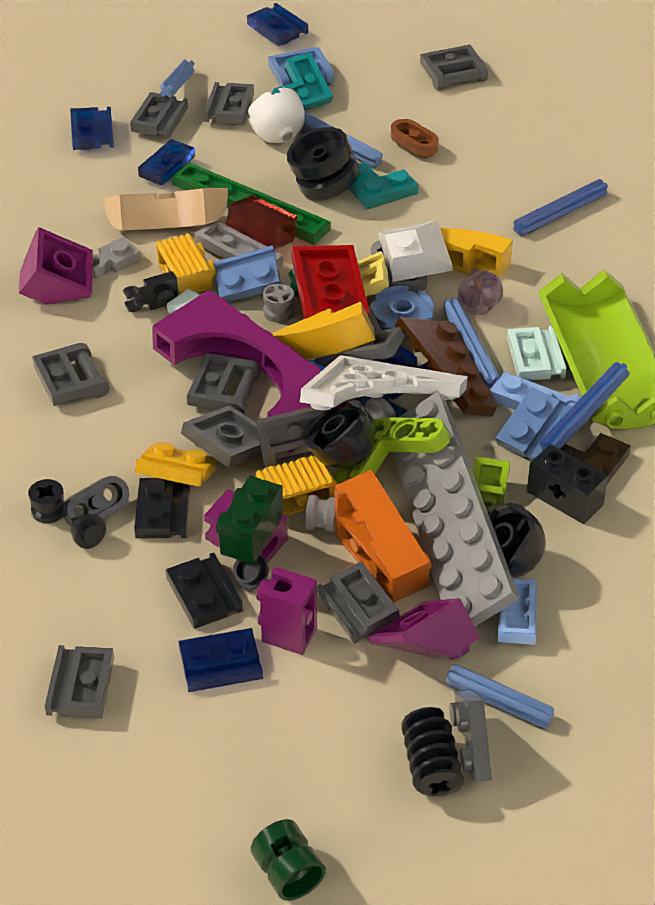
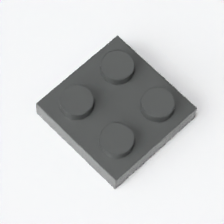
(224, 435)

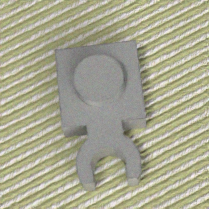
(115, 255)

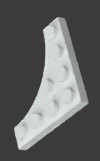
(359, 377)

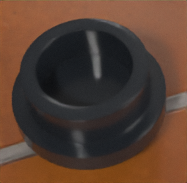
(88, 530)
(250, 575)

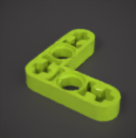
(426, 436)

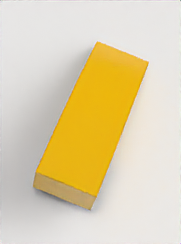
(477, 250)
(328, 332)

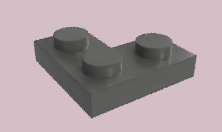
(469, 716)

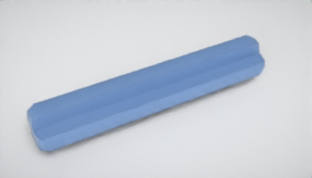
(177, 78)
(500, 696)

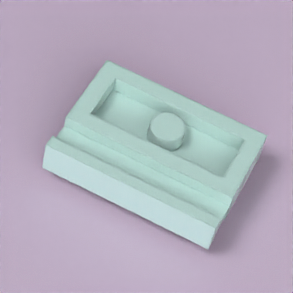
(536, 353)

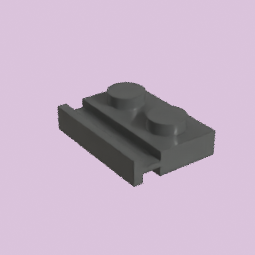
(229, 103)
(158, 115)
(358, 602)
(80, 681)

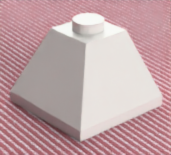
(415, 251)

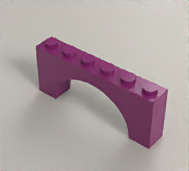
(218, 328)

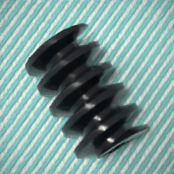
(432, 752)

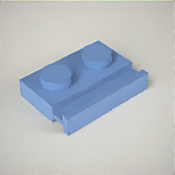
(247, 274)
(530, 423)

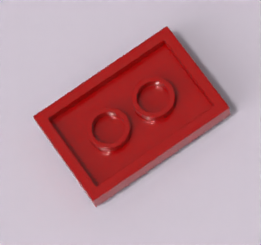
(327, 278)

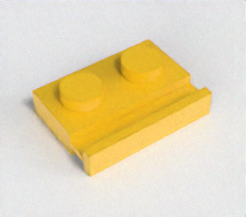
(176, 465)

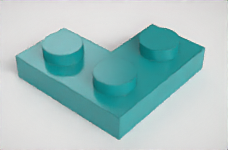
(307, 81)
(377, 190)

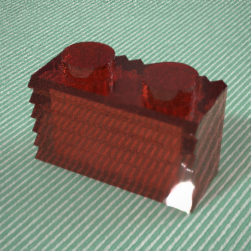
(262, 221)

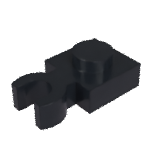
(155, 292)

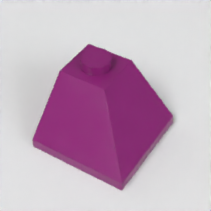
(56, 269)
(430, 630)

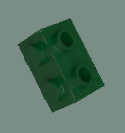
(250, 519)

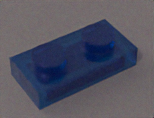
(166, 162)

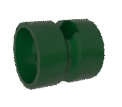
(287, 859)

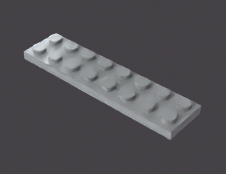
(455, 521)

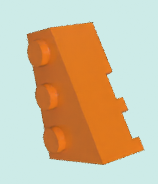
(379, 536)

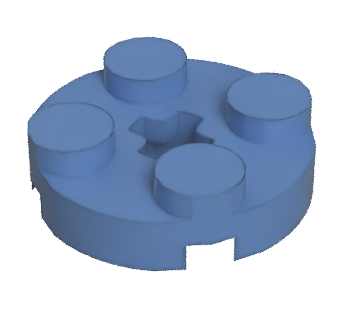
(391, 299)

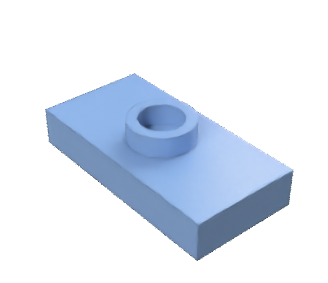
(518, 620)

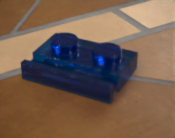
(277, 24)
(91, 128)
(220, 660)

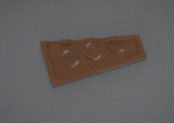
(448, 354)

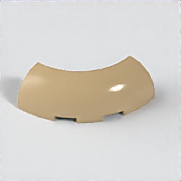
(168, 211)

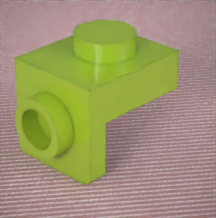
(492, 479)

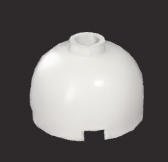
(277, 116)

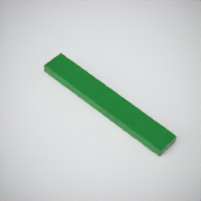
(309, 226)

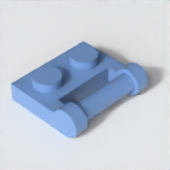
(277, 62)

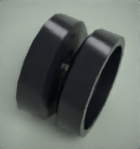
(323, 163)

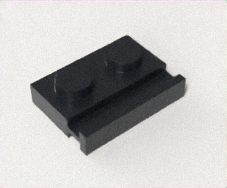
(161, 508)
(203, 590)

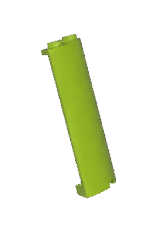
(596, 330)

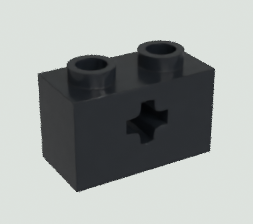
(567, 484)

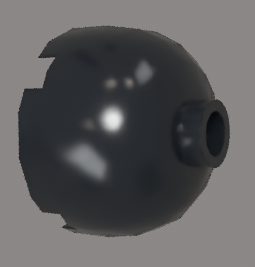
(342, 436)
(519, 538)

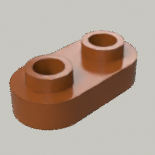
(414, 137)

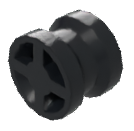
(46, 500)

